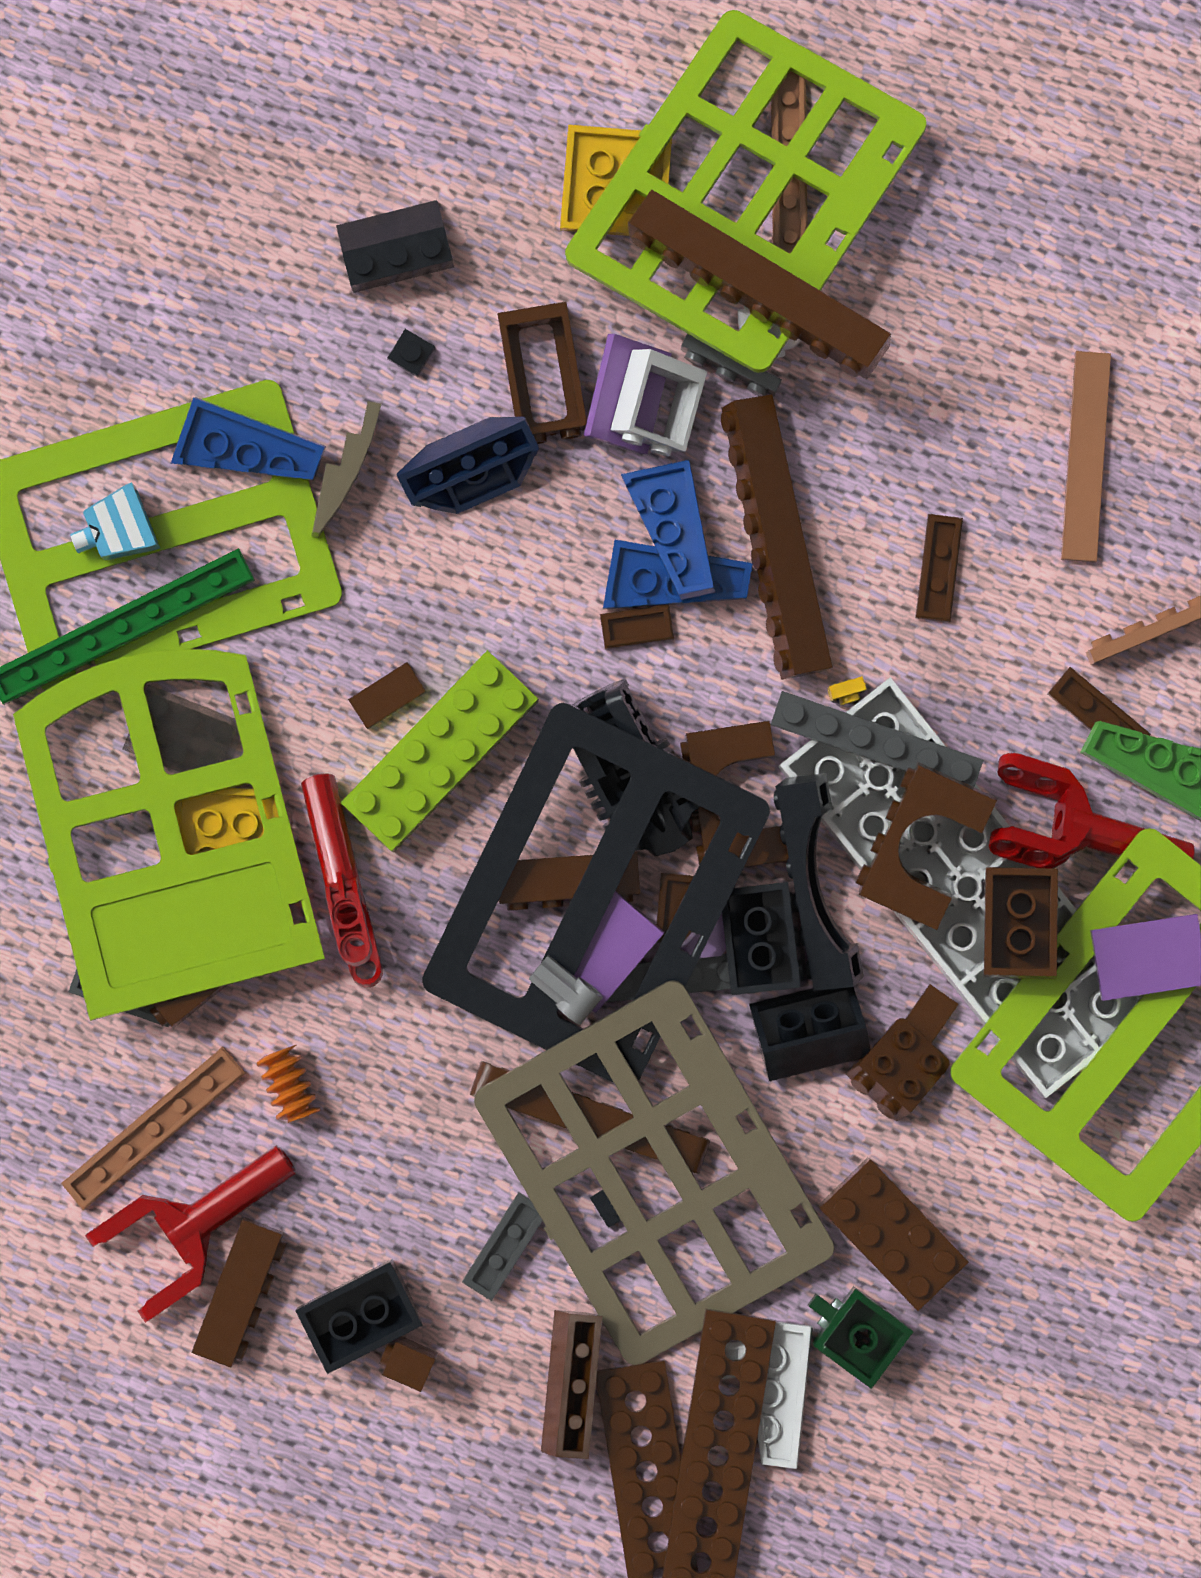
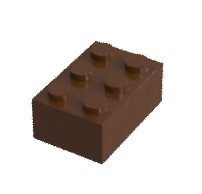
(1020, 923)

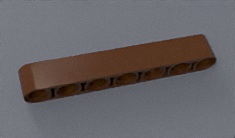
(600, 1116)

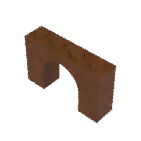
(715, 751)
(925, 794)

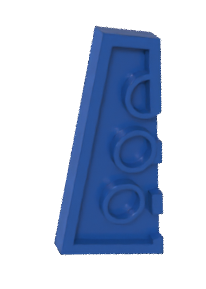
(239, 443)
(673, 520)
(641, 579)

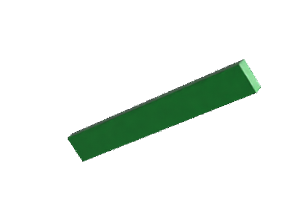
(123, 625)

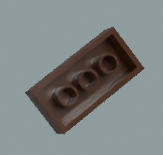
(893, 1234)

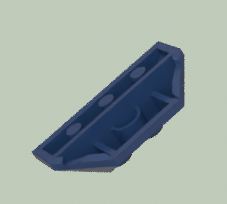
(470, 465)

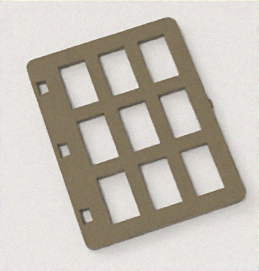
(722, 1097)

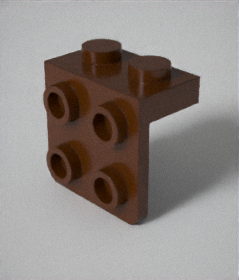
(899, 1070)

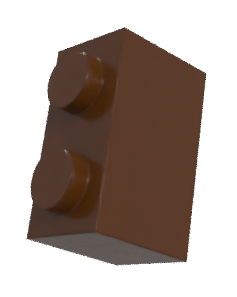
(408, 1362)

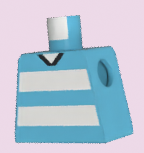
(117, 526)

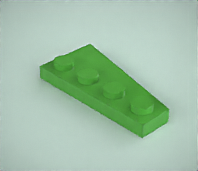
(1149, 762)

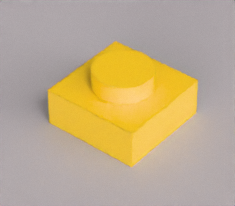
(847, 691)

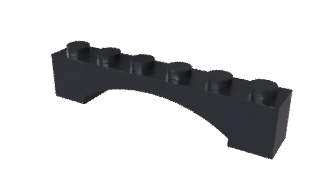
(831, 957)

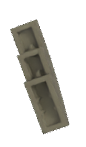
(340, 479)

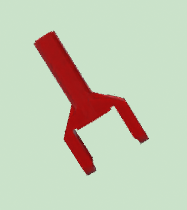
(1073, 820)
(341, 876)
(191, 1224)

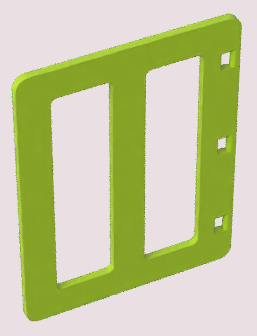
(32, 571)
(1058, 1130)

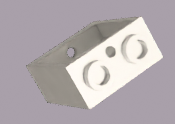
(683, 407)

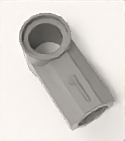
(572, 995)

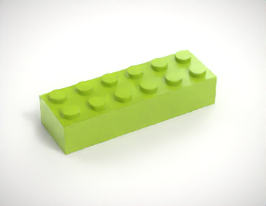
(440, 751)

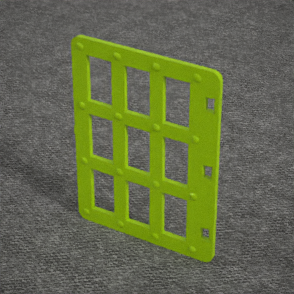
(845, 209)

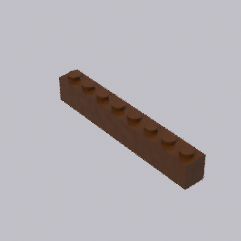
(758, 285)
(776, 537)

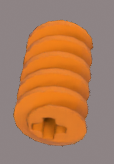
(287, 1085)

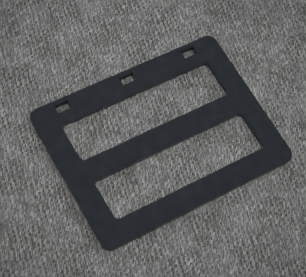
(652, 774)

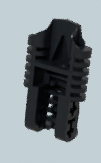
(670, 822)

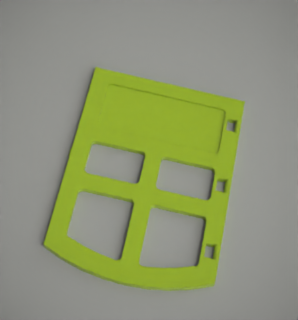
(189, 917)

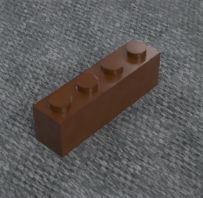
(557, 880)
(238, 1293)
(571, 1384)

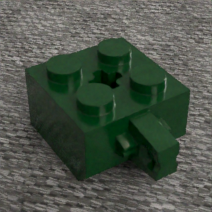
(855, 1313)

